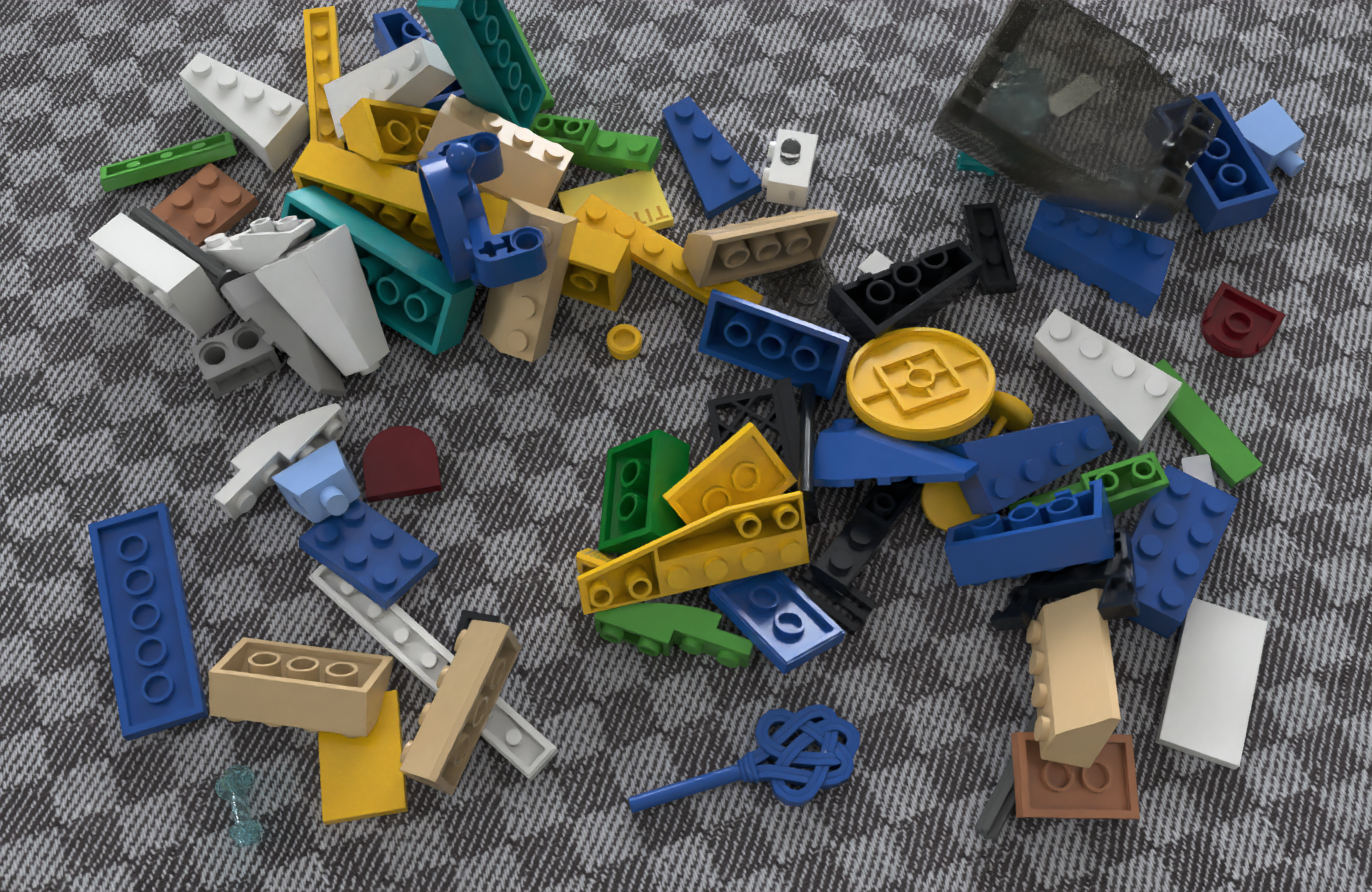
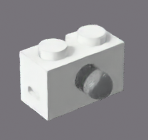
(790, 167)

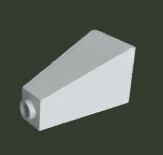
(329, 299)

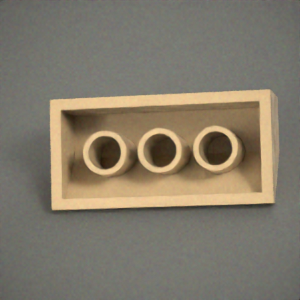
(531, 163)
(757, 246)
(523, 313)
(1073, 680)
(300, 686)
(461, 705)

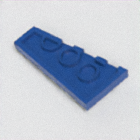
(713, 165)

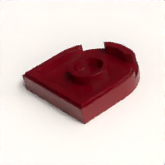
(1238, 323)
(400, 464)

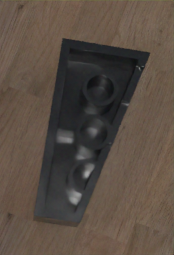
(904, 292)

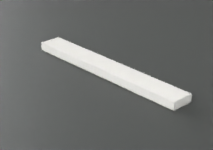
(425, 659)

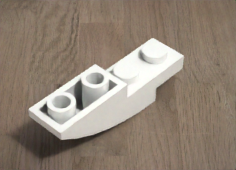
(259, 244)
(275, 453)

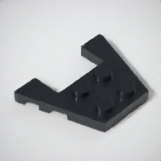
(1112, 575)

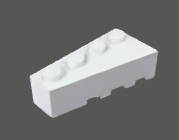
(404, 77)
(254, 112)
(160, 273)
(1107, 377)

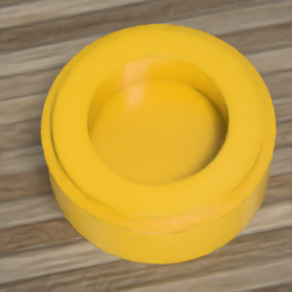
(624, 342)

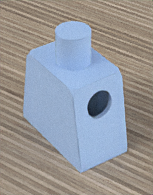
(1273, 137)
(319, 484)

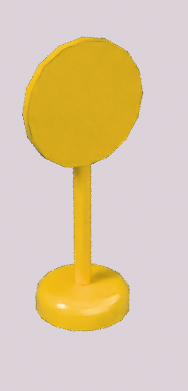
(945, 501)

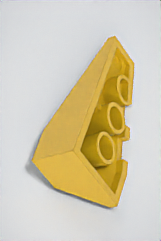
(387, 130)

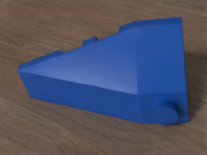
(858, 452)

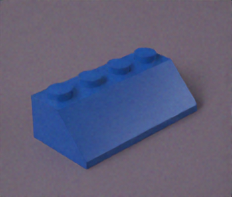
(774, 343)

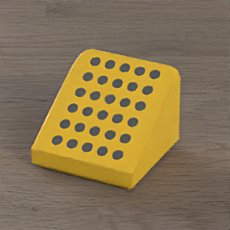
(591, 559)

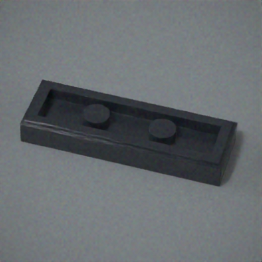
(990, 245)

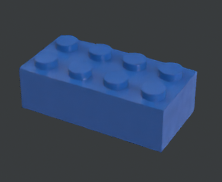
(1227, 177)
(1175, 546)

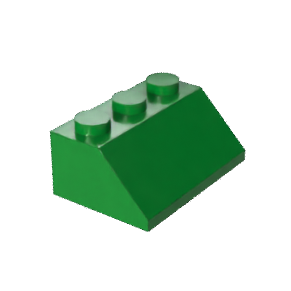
(634, 490)

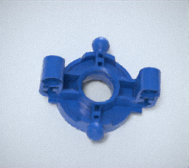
(460, 220)

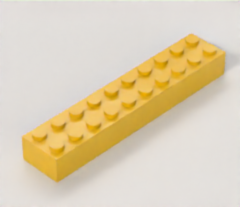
(393, 197)

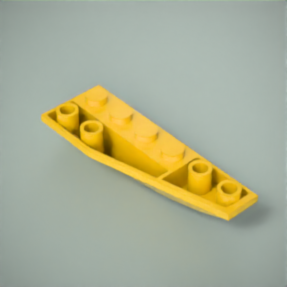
(708, 552)

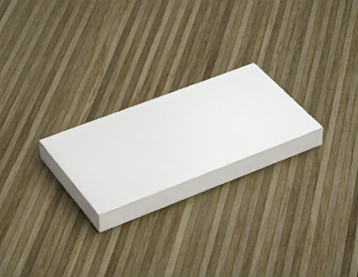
(1212, 683)

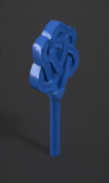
(750, 766)

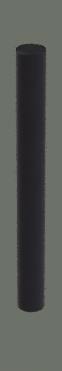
(807, 441)

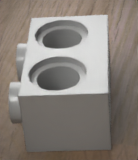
(238, 362)

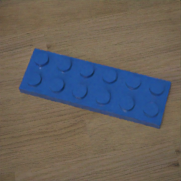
(146, 622)

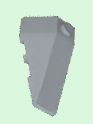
(256, 303)

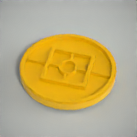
(920, 384)

